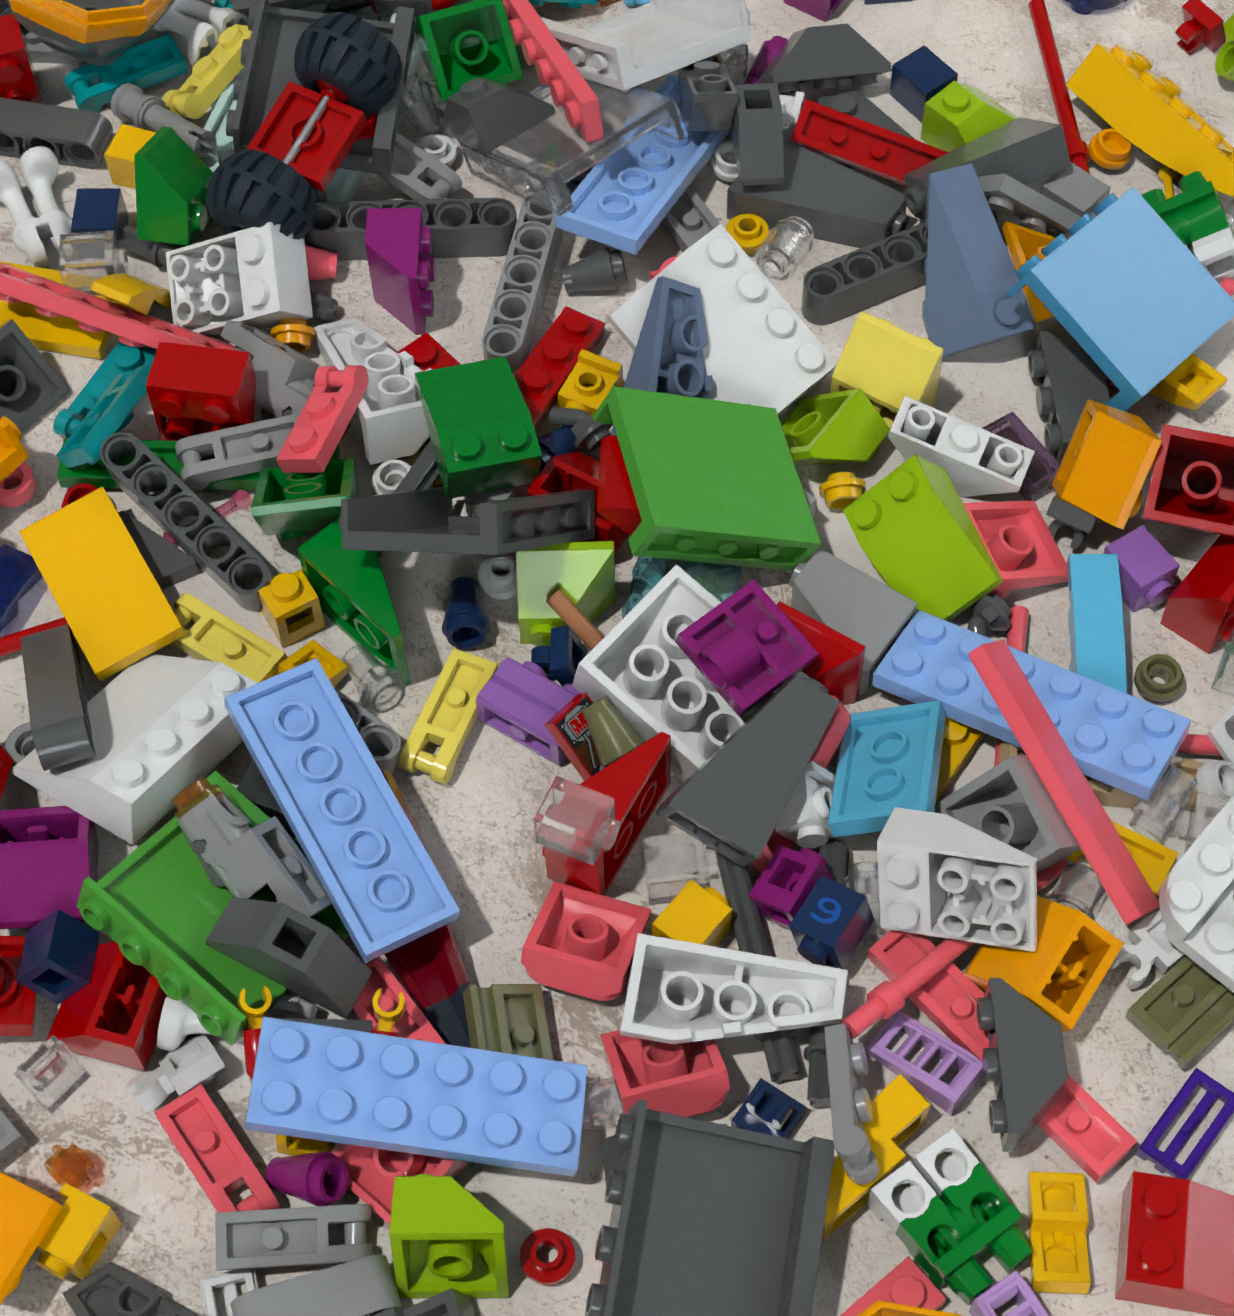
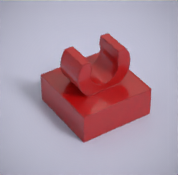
(1200, 27)

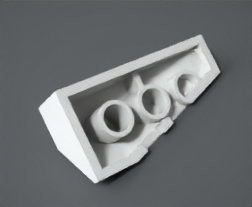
(390, 414)
(712, 992)

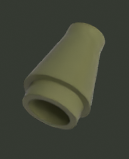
(610, 731)

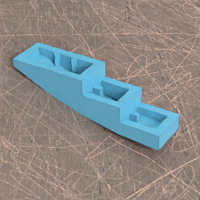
(1096, 619)

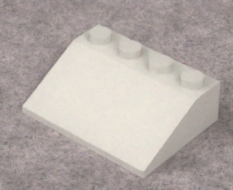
(754, 338)
(656, 681)
(151, 740)

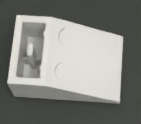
(239, 277)
(955, 882)

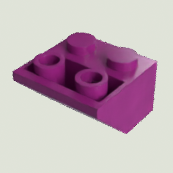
(400, 264)
(44, 863)

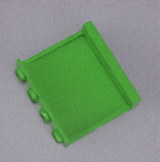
(710, 480)
(162, 913)

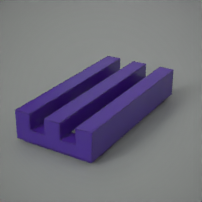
(1165, 1160)

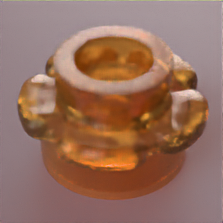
(69, 1166)

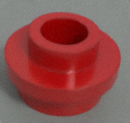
(551, 1272)

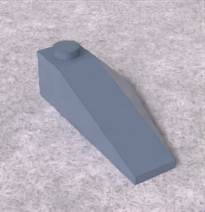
(967, 268)
(671, 344)

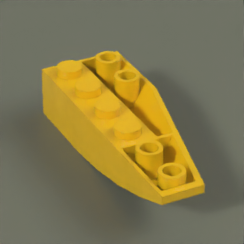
(1153, 114)

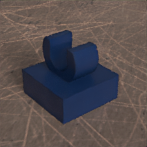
(562, 656)
(769, 1111)

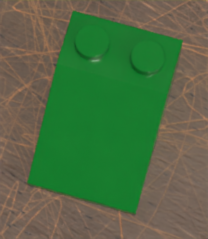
(479, 427)
(302, 501)
(354, 595)

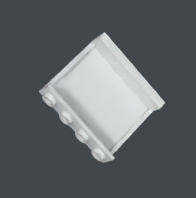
(653, 39)

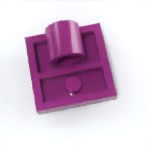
(746, 648)

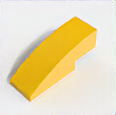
(896, 1117)

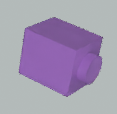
(1144, 569)

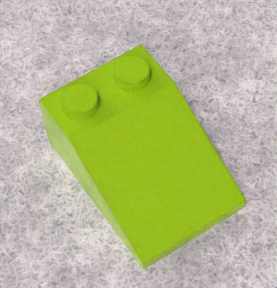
(923, 539)

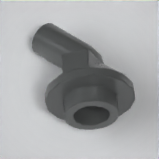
(586, 431)
(990, 614)

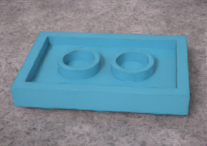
(886, 763)

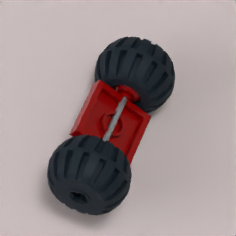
(345, 77)

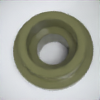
(1164, 668)

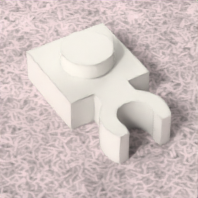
(1149, 949)
(179, 1070)

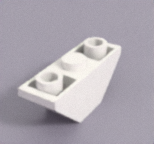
(972, 456)

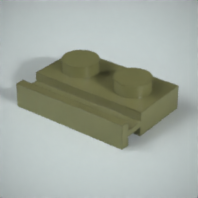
(1184, 1011)
(508, 1019)

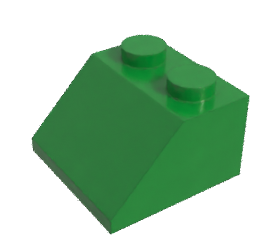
(467, 45)
(170, 190)

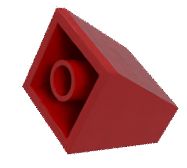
(1193, 481)

